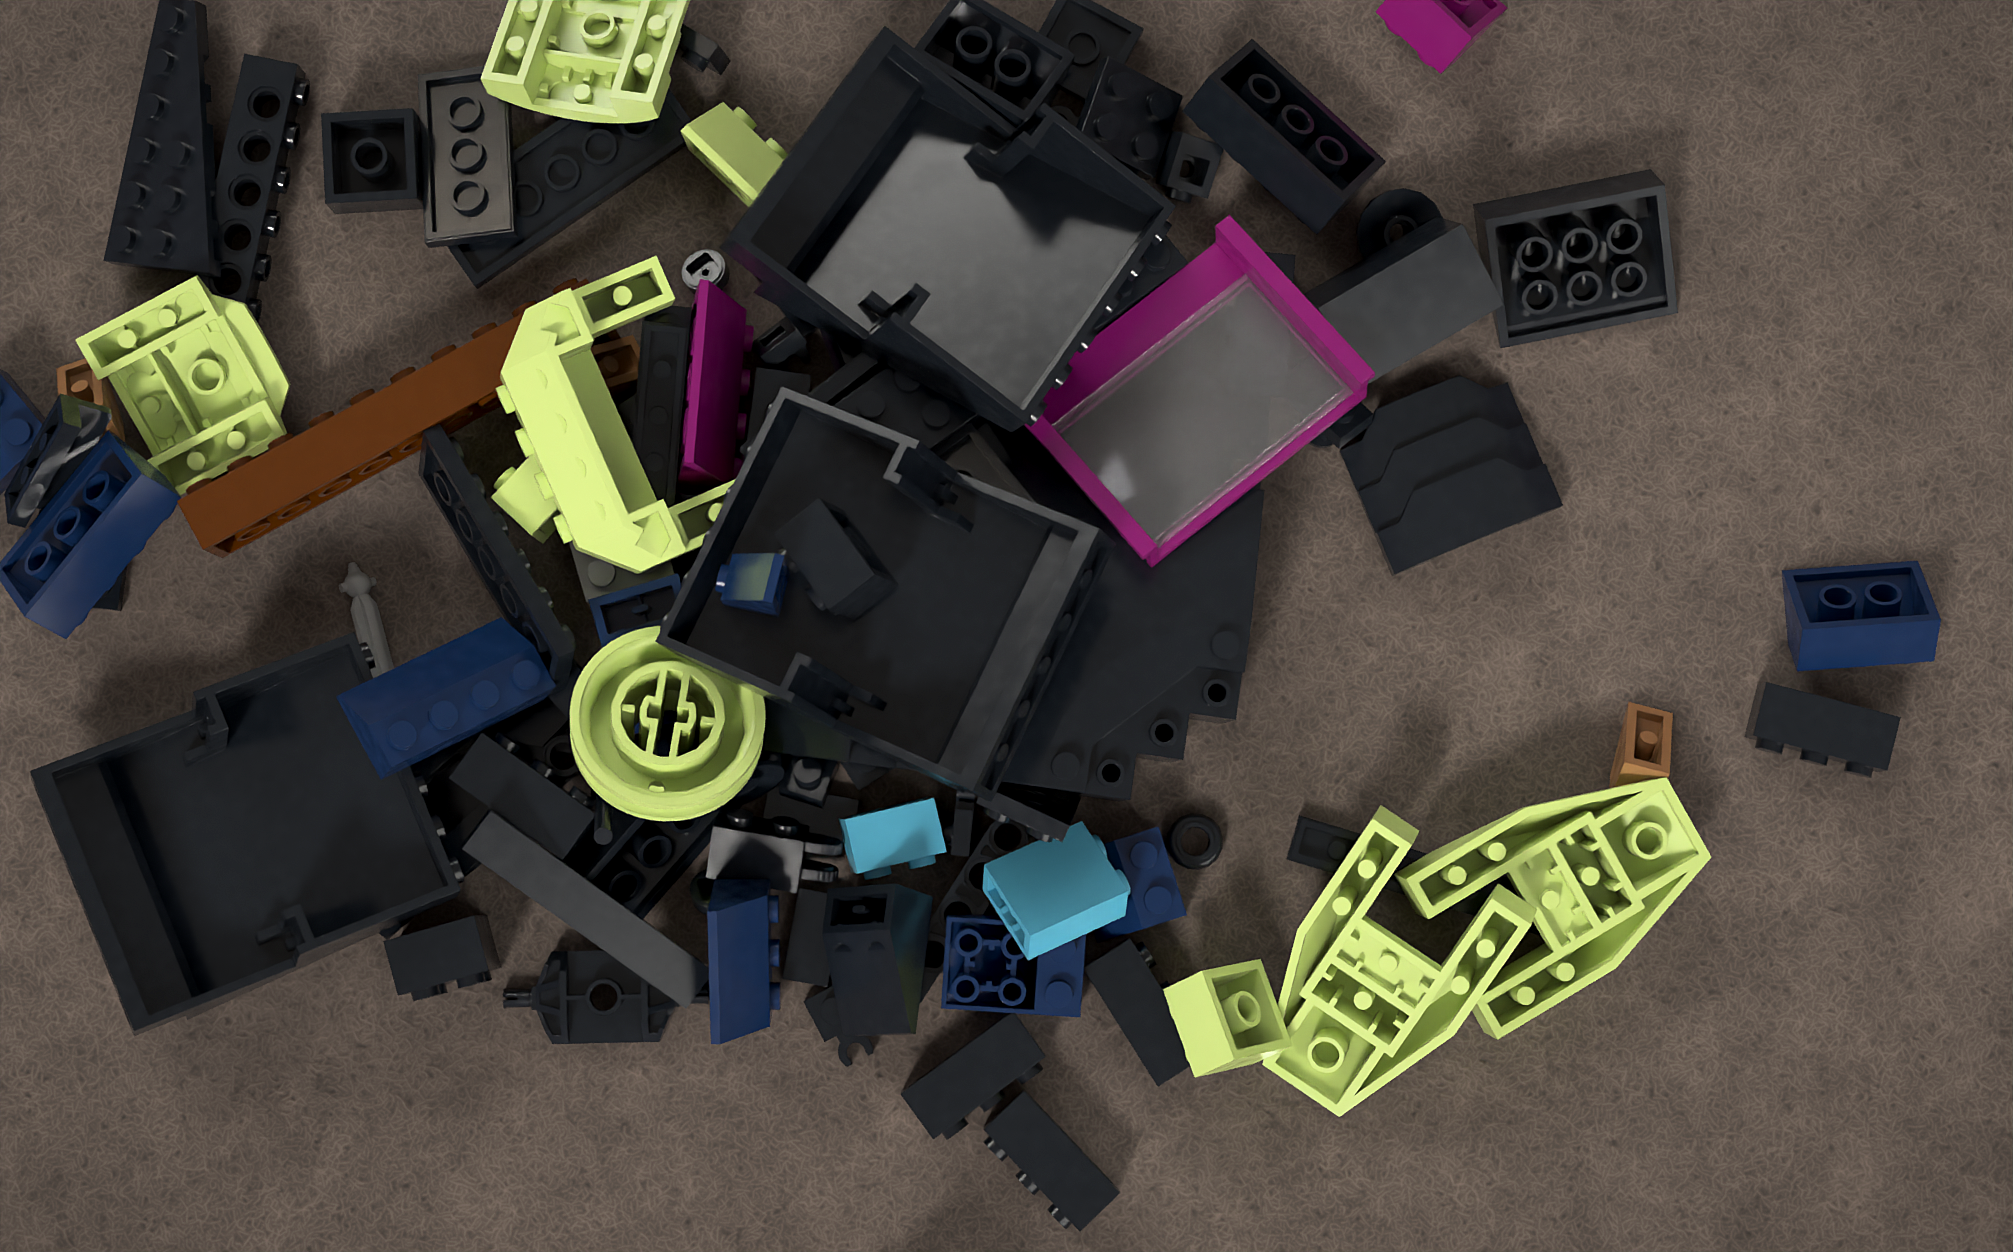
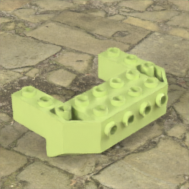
(578, 430)

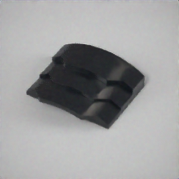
(1447, 471)

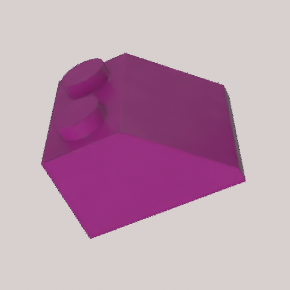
(1440, 28)

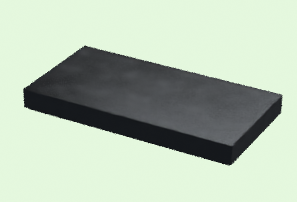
(465, 160)

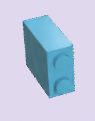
(1056, 890)

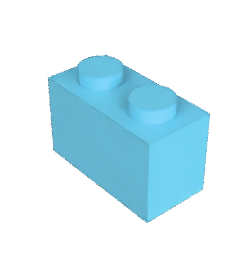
(892, 837)

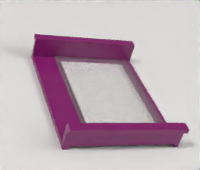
(1198, 394)

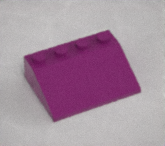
(713, 391)

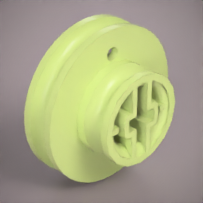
(635, 684)

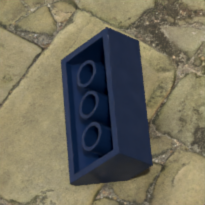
(87, 535)
(445, 696)

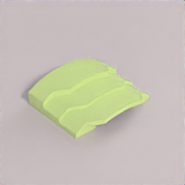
(586, 57)
(192, 380)

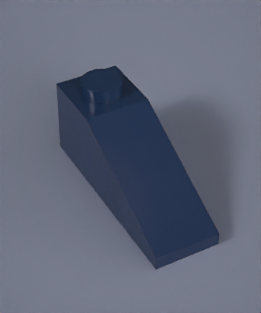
(754, 583)

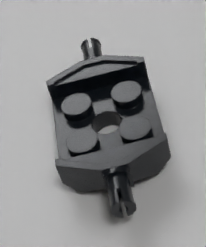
(567, 1006)

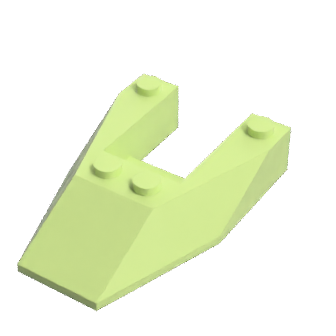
(1593, 870)
(1364, 998)

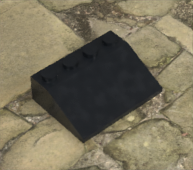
(1578, 257)

